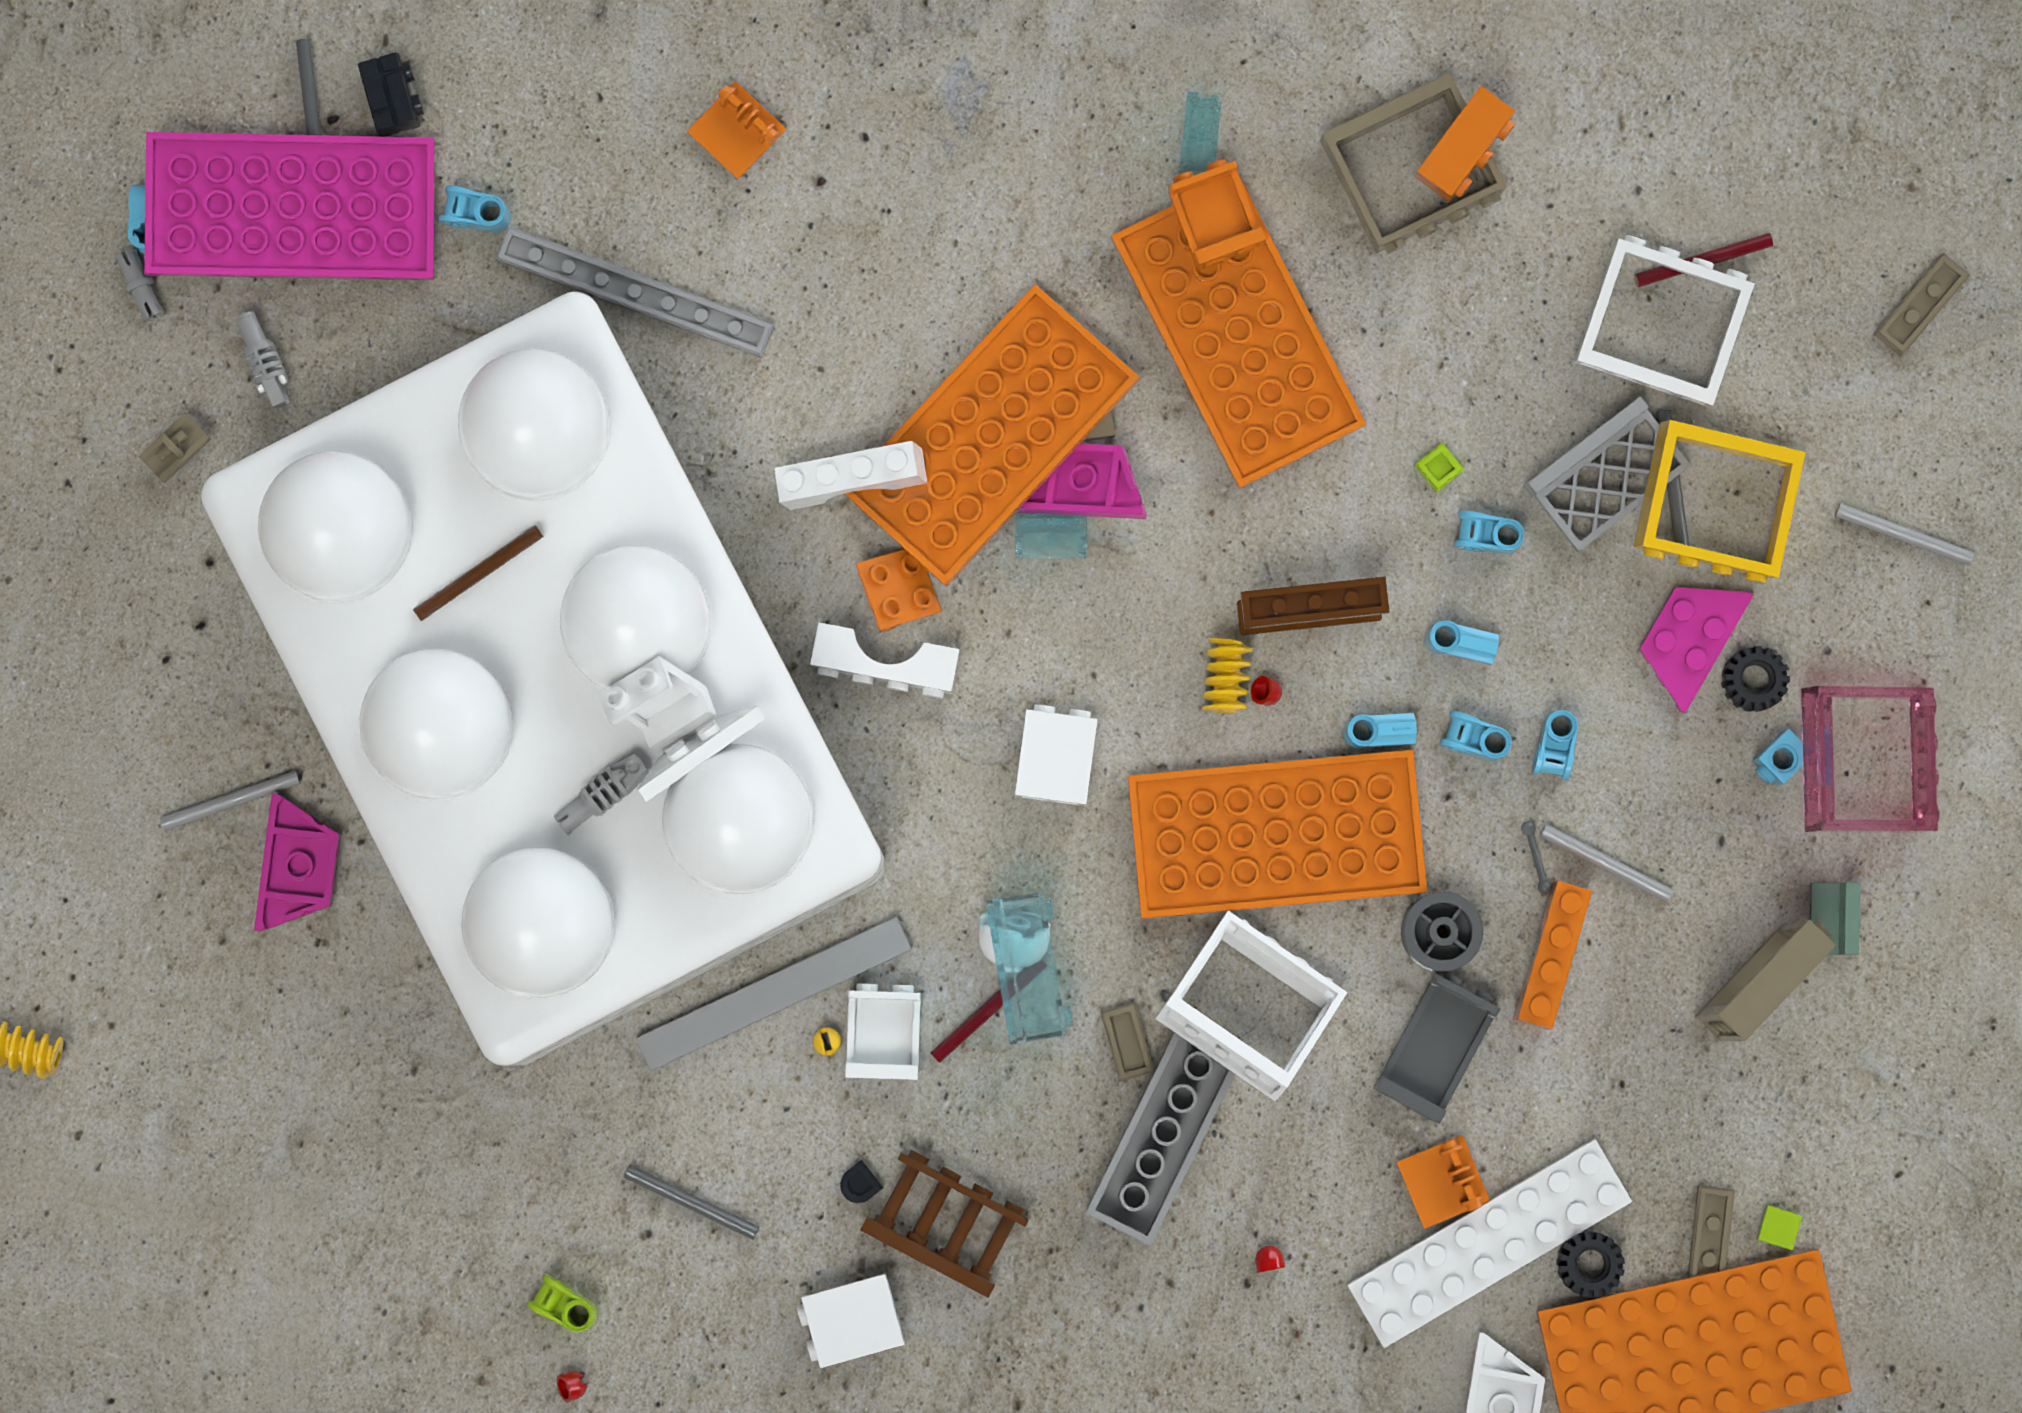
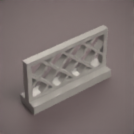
(1584, 453)

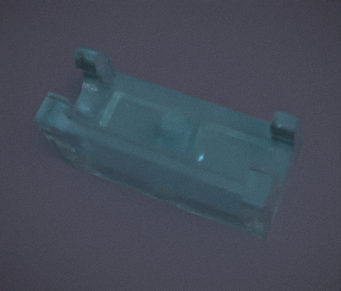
(1199, 132)
(1050, 537)

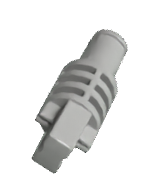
(263, 360)
(603, 792)

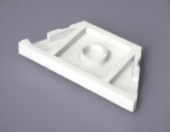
(686, 754)
(1502, 1381)

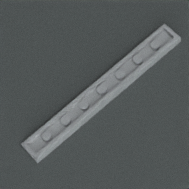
(635, 292)
(773, 994)

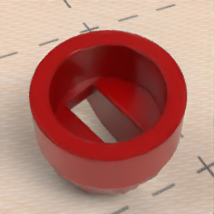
(1266, 691)
(1269, 1259)
(570, 1386)

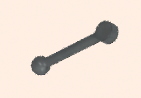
(1528, 829)

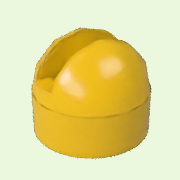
(818, 1043)

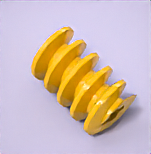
(1227, 676)
(28, 1052)

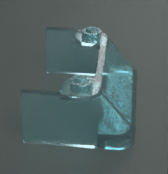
(1027, 967)

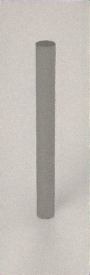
(1904, 534)
(230, 800)
(1606, 863)

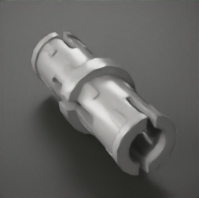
(139, 285)

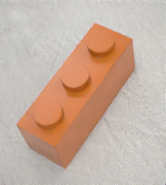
(1466, 145)

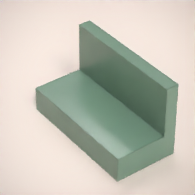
(1839, 910)

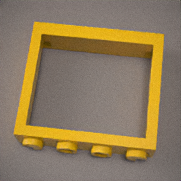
(1690, 556)

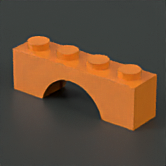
(1554, 955)

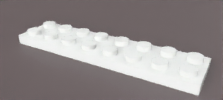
(1489, 1243)

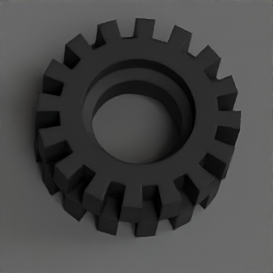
(1770, 663)
(1612, 1259)

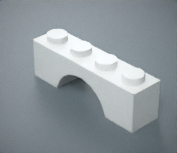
(874, 468)
(930, 668)

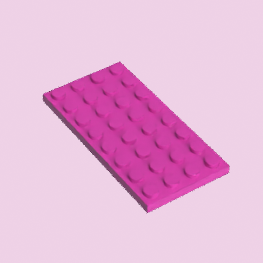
(289, 206)

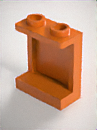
(1215, 214)

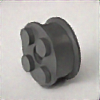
(1421, 937)

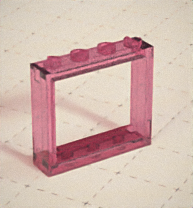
(1819, 760)

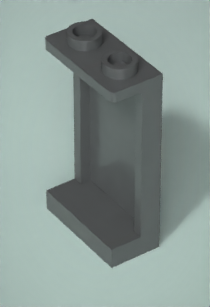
(1437, 1046)

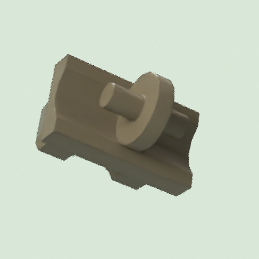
(174, 447)

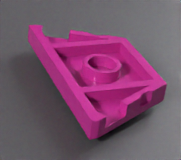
(1090, 483)
(1691, 637)
(296, 866)

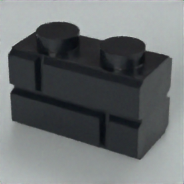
(390, 95)

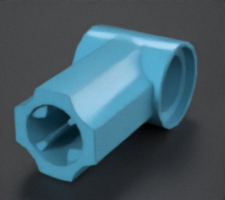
(1465, 642)
(1383, 730)

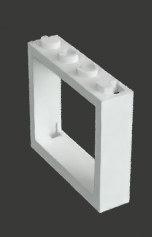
(1646, 377)
(1226, 1047)

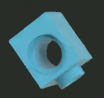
(1785, 742)

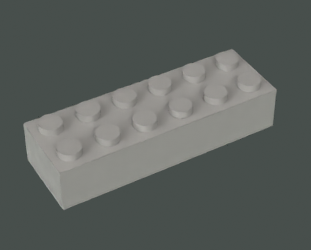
(1160, 1140)

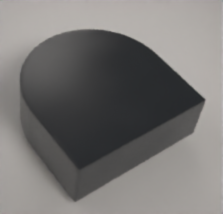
(859, 1183)

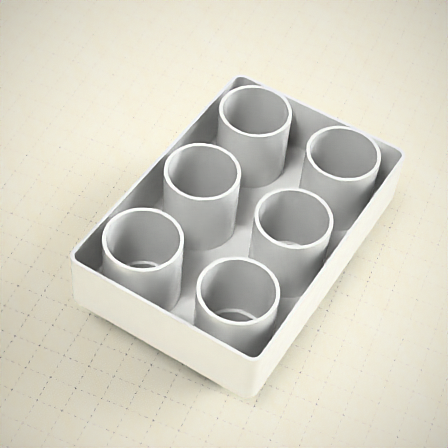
(490, 709)

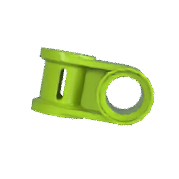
(561, 1304)

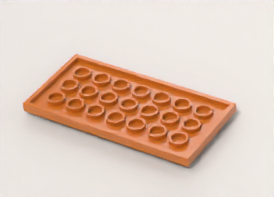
(1241, 347)
(997, 432)
(1277, 834)
(1700, 1343)

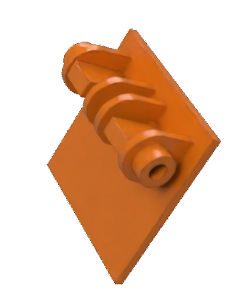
(736, 129)
(897, 589)
(1443, 1181)

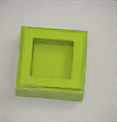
(1439, 467)
(1779, 1227)

